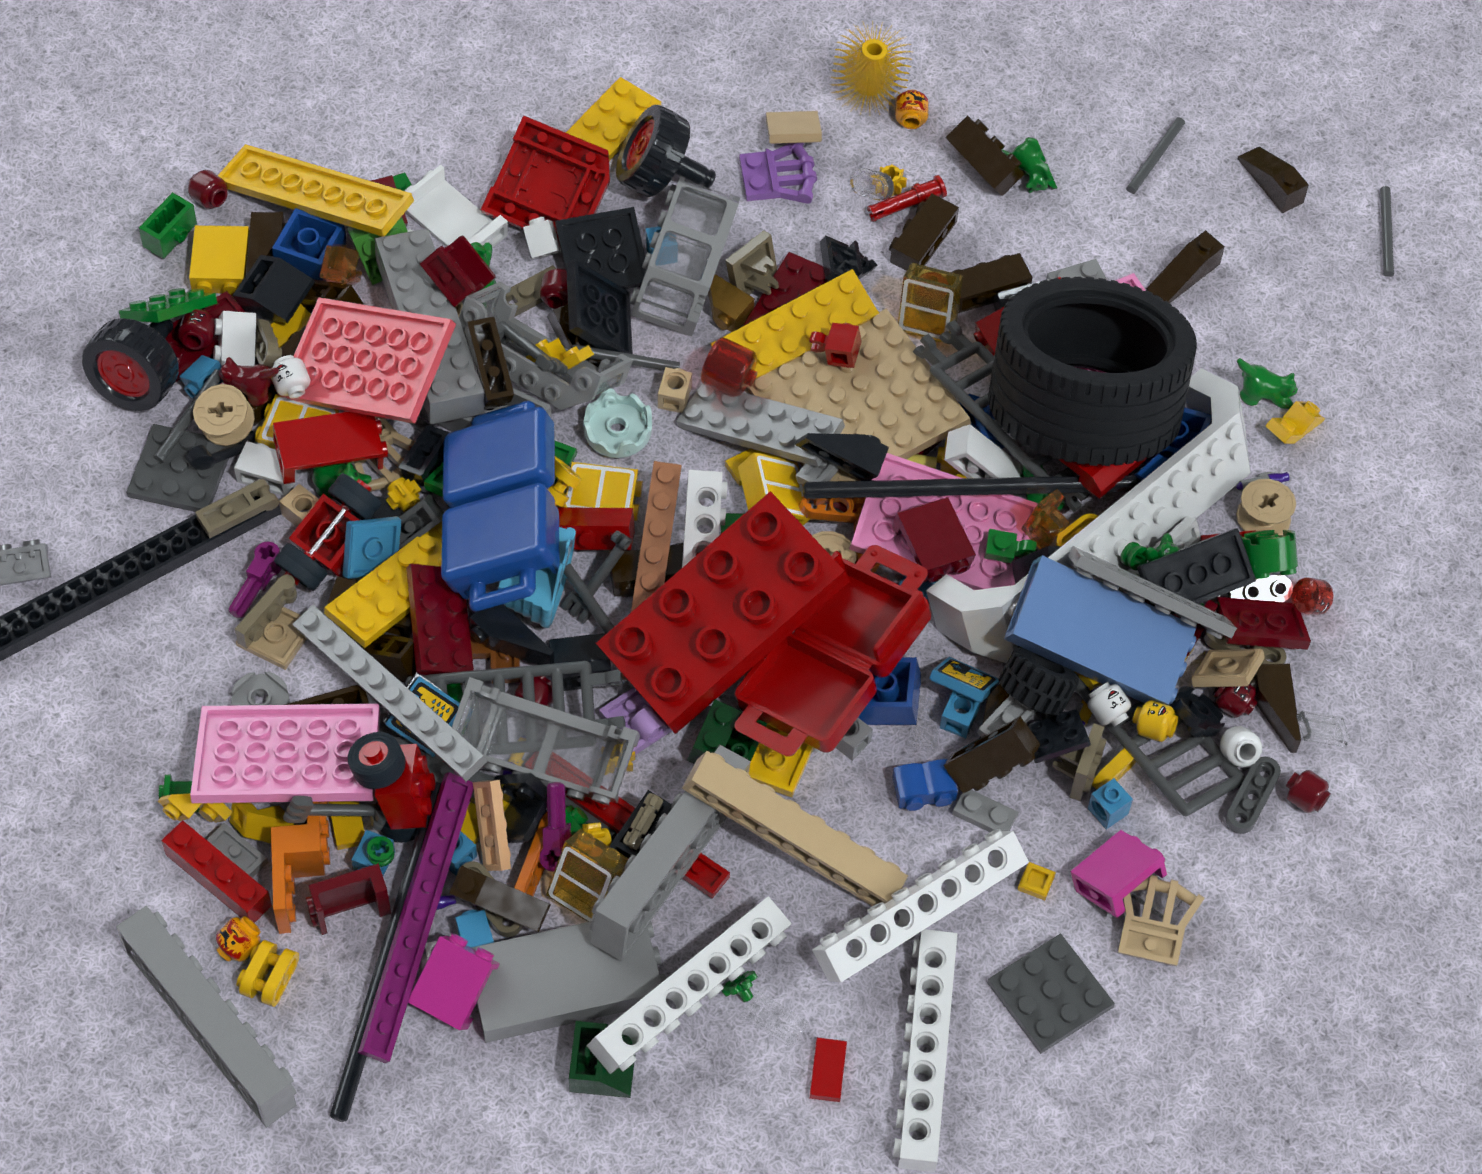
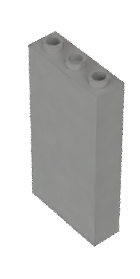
(561, 980)

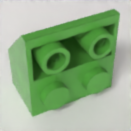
(365, 244)

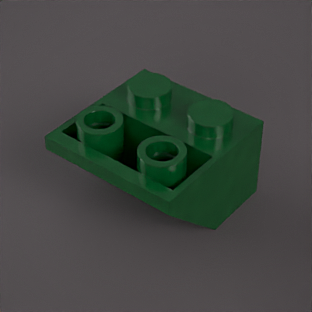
(720, 730)
(587, 1072)

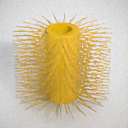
(870, 67)

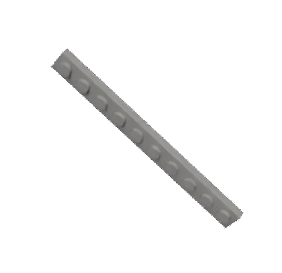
(390, 693)

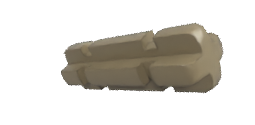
(643, 821)

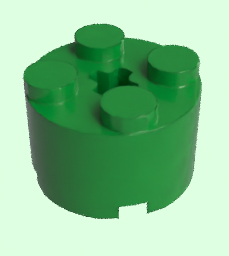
(1271, 552)

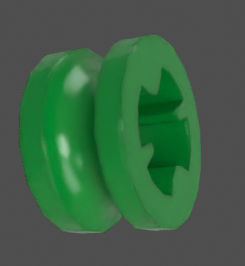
(1133, 555)
(376, 844)

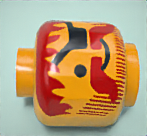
(911, 109)
(237, 939)

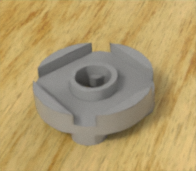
(259, 685)

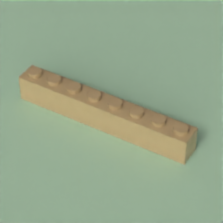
(793, 830)

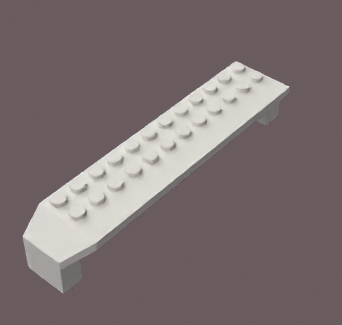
(1177, 488)

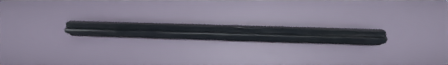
(952, 487)
(356, 1061)

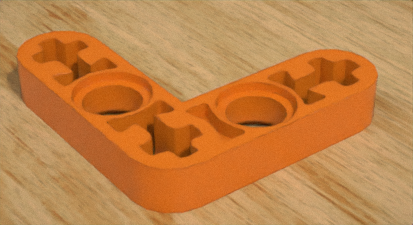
(831, 514)

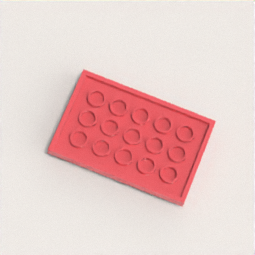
(371, 358)

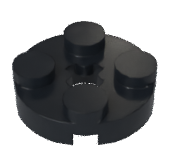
(1197, 712)

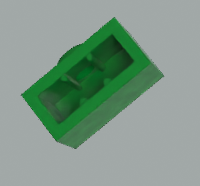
(168, 225)

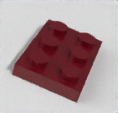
(1264, 623)

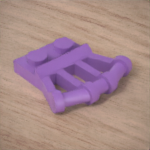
(761, 176)

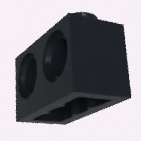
(424, 456)

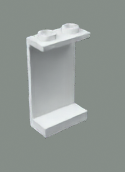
(450, 213)

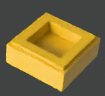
(1036, 881)

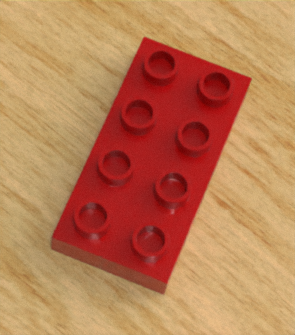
(723, 612)

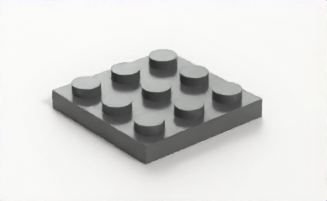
(175, 480)
(1050, 993)

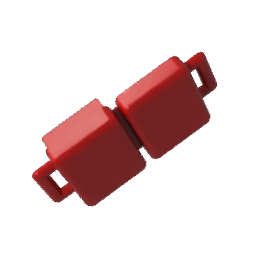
(825, 669)

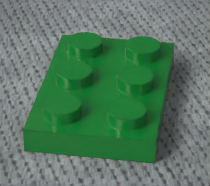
(166, 307)

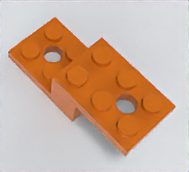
(296, 854)

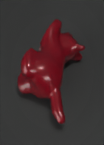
(250, 380)

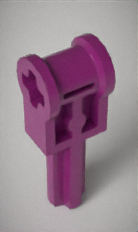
(258, 577)
(557, 830)

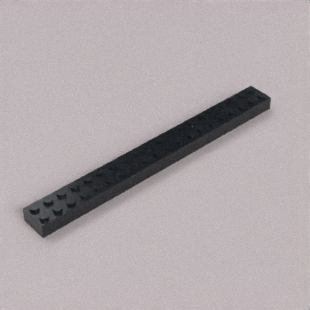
(114, 580)

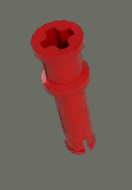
(918, 193)

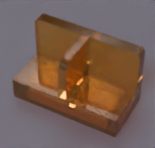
(340, 264)
(1046, 521)

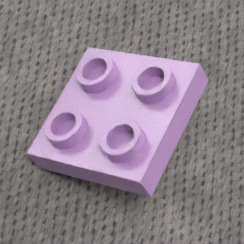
(637, 716)

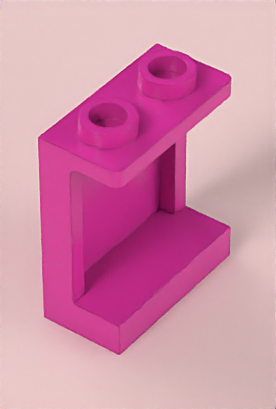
(1116, 871)
(453, 981)

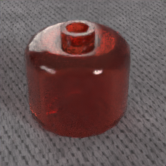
(729, 367)

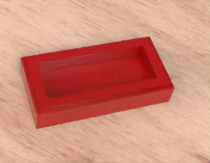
(828, 1069)

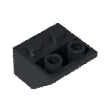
(273, 289)

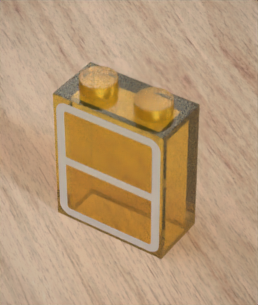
(929, 300)
(584, 873)

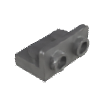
(24, 562)

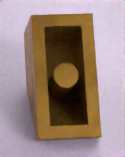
(729, 304)

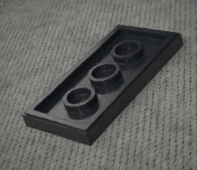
(1202, 568)

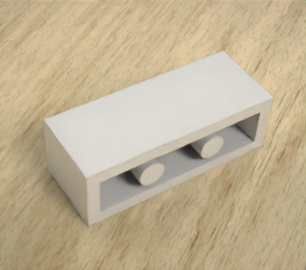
(978, 456)

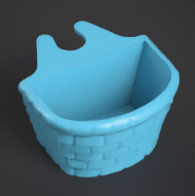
(549, 587)

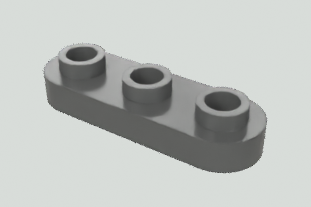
(1258, 786)

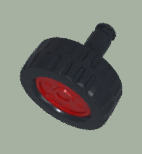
(657, 152)
(131, 363)

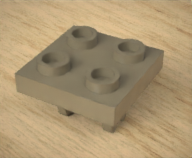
(754, 265)
(1083, 763)

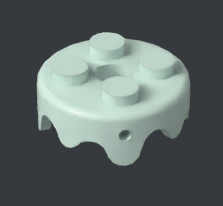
(615, 409)

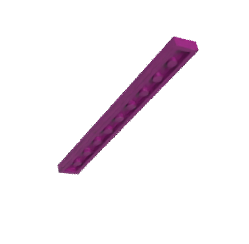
(416, 919)

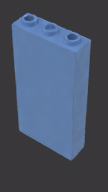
(1100, 632)

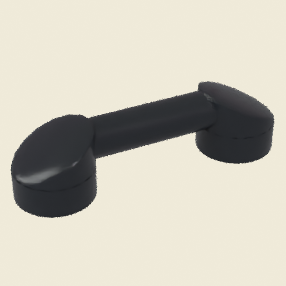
(201, 458)

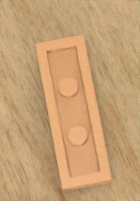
(492, 825)

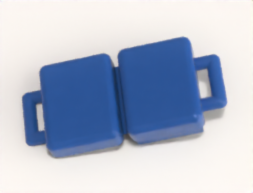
(499, 504)

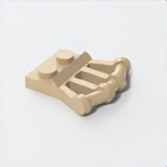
(391, 436)
(1152, 938)

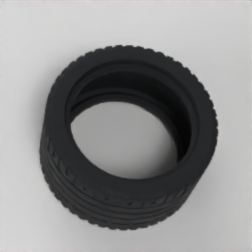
(1083, 412)

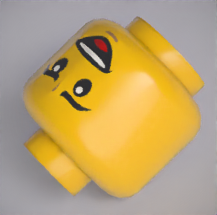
(1155, 721)

